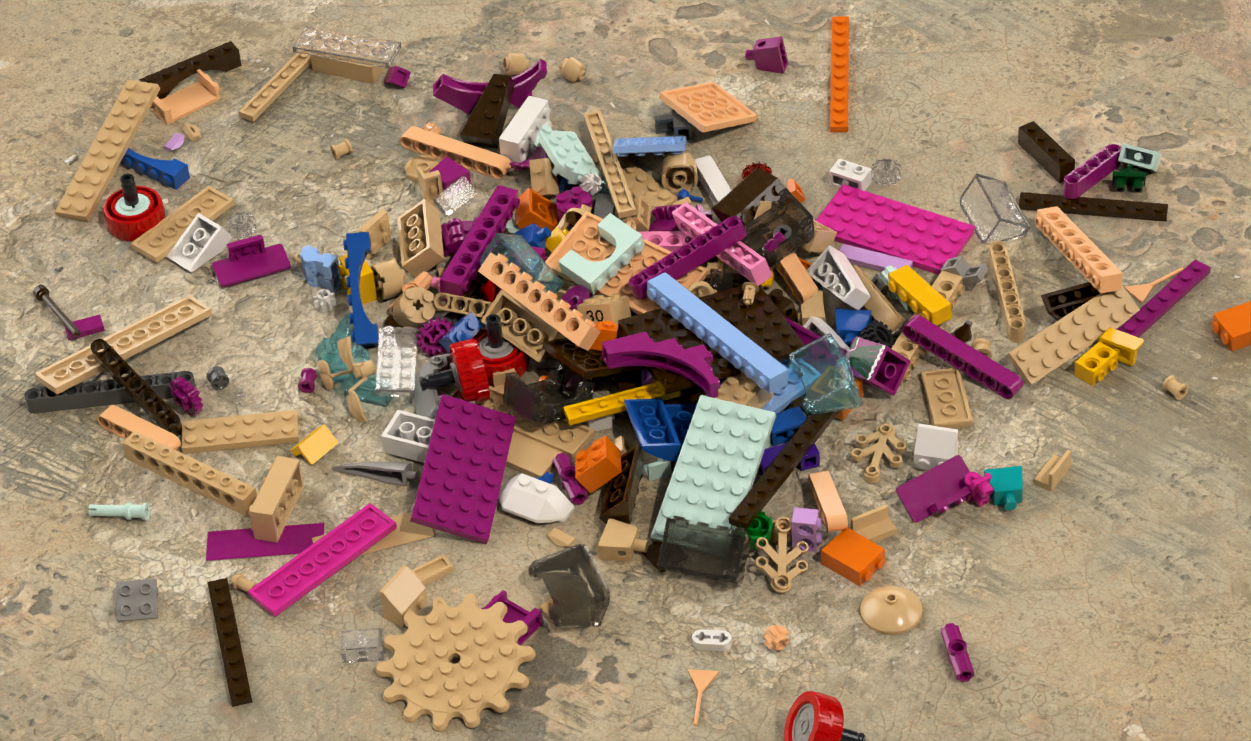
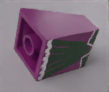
(877, 365)

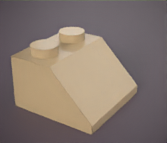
(402, 595)

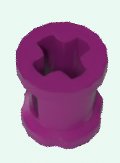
(307, 381)

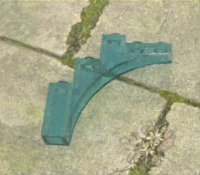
(328, 351)

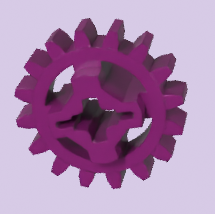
(432, 334)
(186, 396)

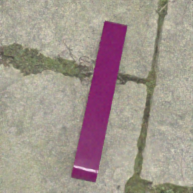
(691, 254)
(962, 357)

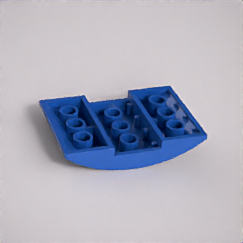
(660, 426)

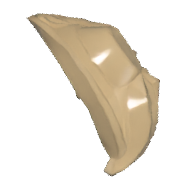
(701, 289)

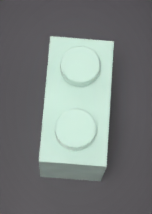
(1140, 157)

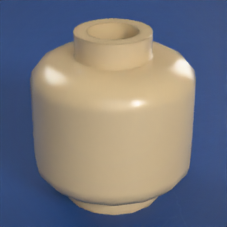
(515, 63)
(572, 69)

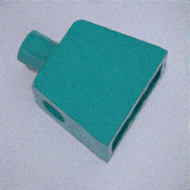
(1007, 486)

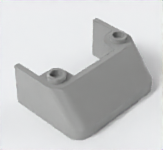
(428, 401)

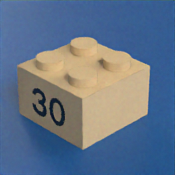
(603, 309)

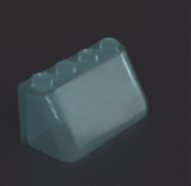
(524, 256)

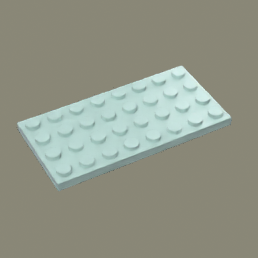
(715, 463)

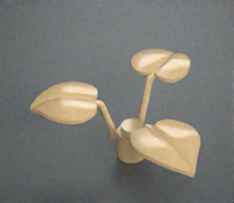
(360, 370)

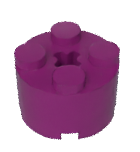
(572, 199)

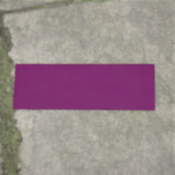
(242, 543)

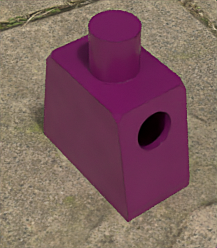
(769, 55)
(450, 172)

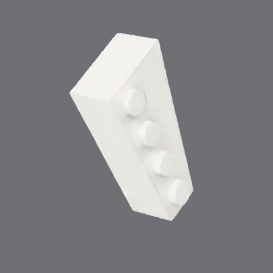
(837, 275)

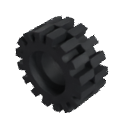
(878, 333)

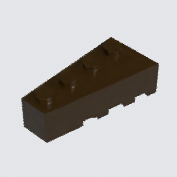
(490, 113)

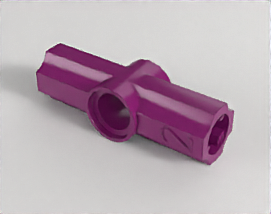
(566, 472)
(957, 652)

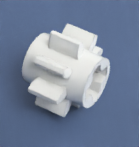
(591, 183)
(324, 300)

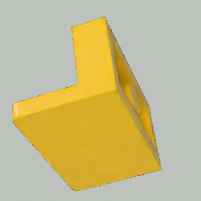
(1123, 343)
(315, 444)

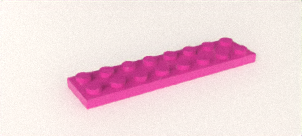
(322, 559)

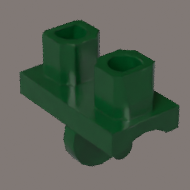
(1128, 176)

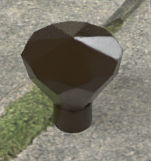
(390, 321)
(964, 332)

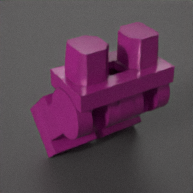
(454, 234)

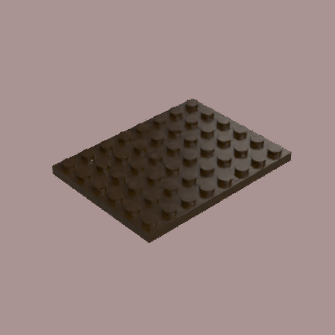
(759, 322)

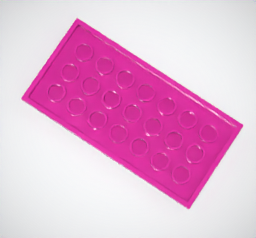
(895, 228)

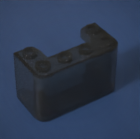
(783, 212)
(544, 400)
(704, 550)

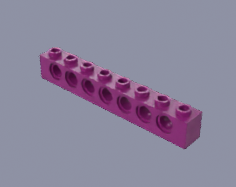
(467, 259)

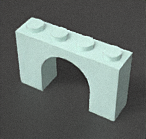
(595, 274)

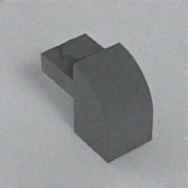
(673, 123)

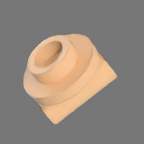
(432, 128)

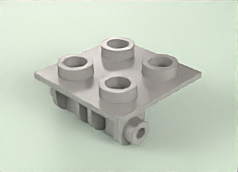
(136, 599)

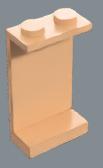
(187, 100)

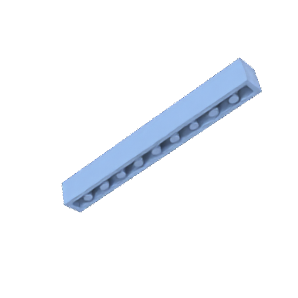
(717, 333)

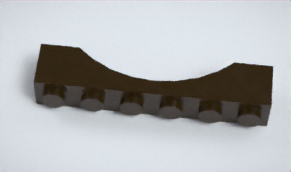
(223, 58)

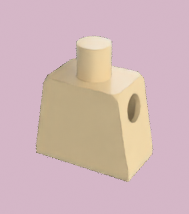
(620, 542)

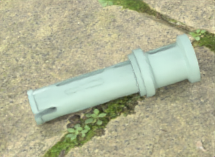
(128, 510)

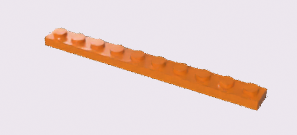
(839, 74)

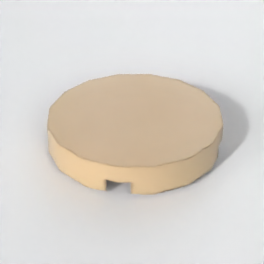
(424, 161)

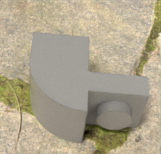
(970, 274)

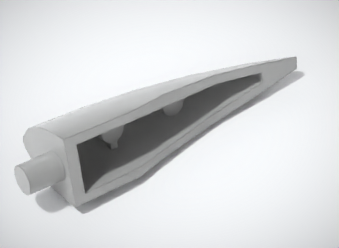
(387, 472)

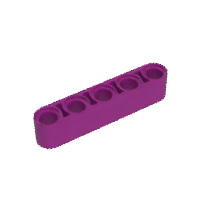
(1092, 171)

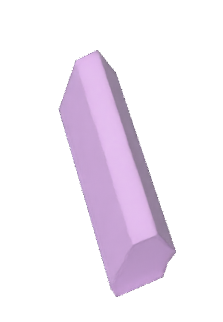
(174, 142)

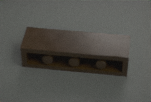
(1045, 151)

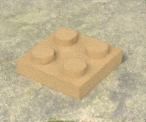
(379, 231)

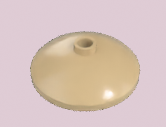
(891, 610)

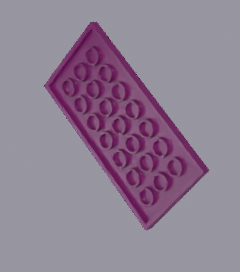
(463, 469)

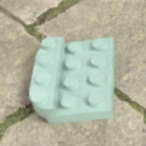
(566, 154)

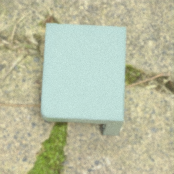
(658, 469)

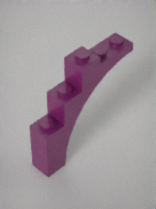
(466, 94)
(667, 354)

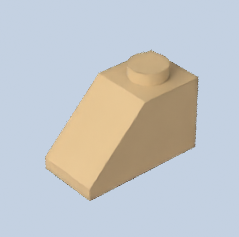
(812, 307)

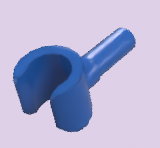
(684, 193)

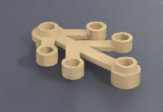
(885, 434)
(781, 558)

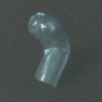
(358, 350)

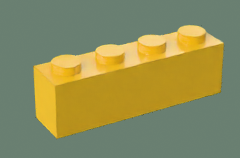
(919, 295)

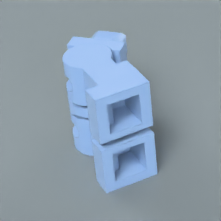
(320, 269)

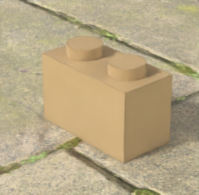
(542, 178)

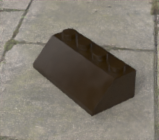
(747, 195)
(623, 488)

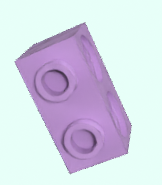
(806, 528)

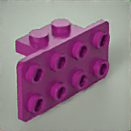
(250, 260)
(935, 489)

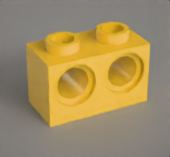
(1096, 364)

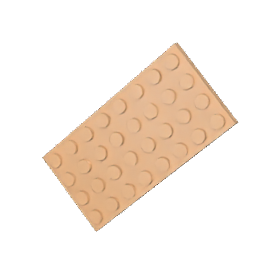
(588, 243)

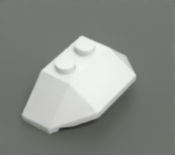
(534, 500)

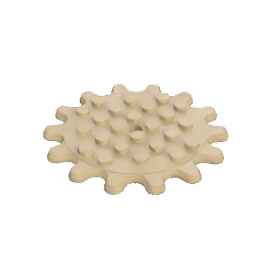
(461, 689)

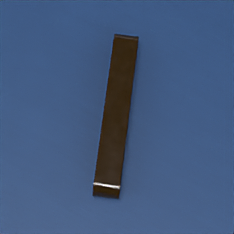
(132, 380)

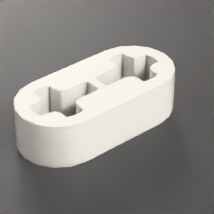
(711, 640)

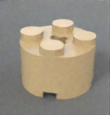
(679, 172)
(388, 279)
(414, 307)

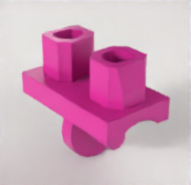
(979, 488)

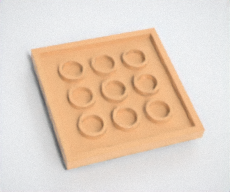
(708, 107)

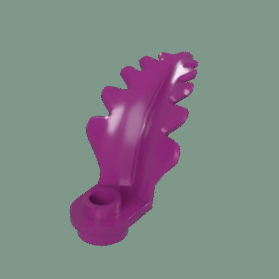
(538, 154)

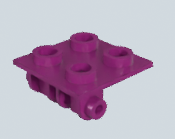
(664, 218)

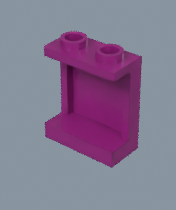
(516, 613)

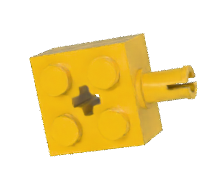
(367, 283)

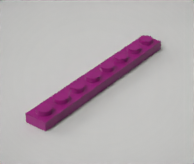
(1165, 299)

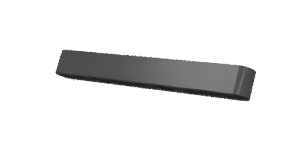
(98, 393)

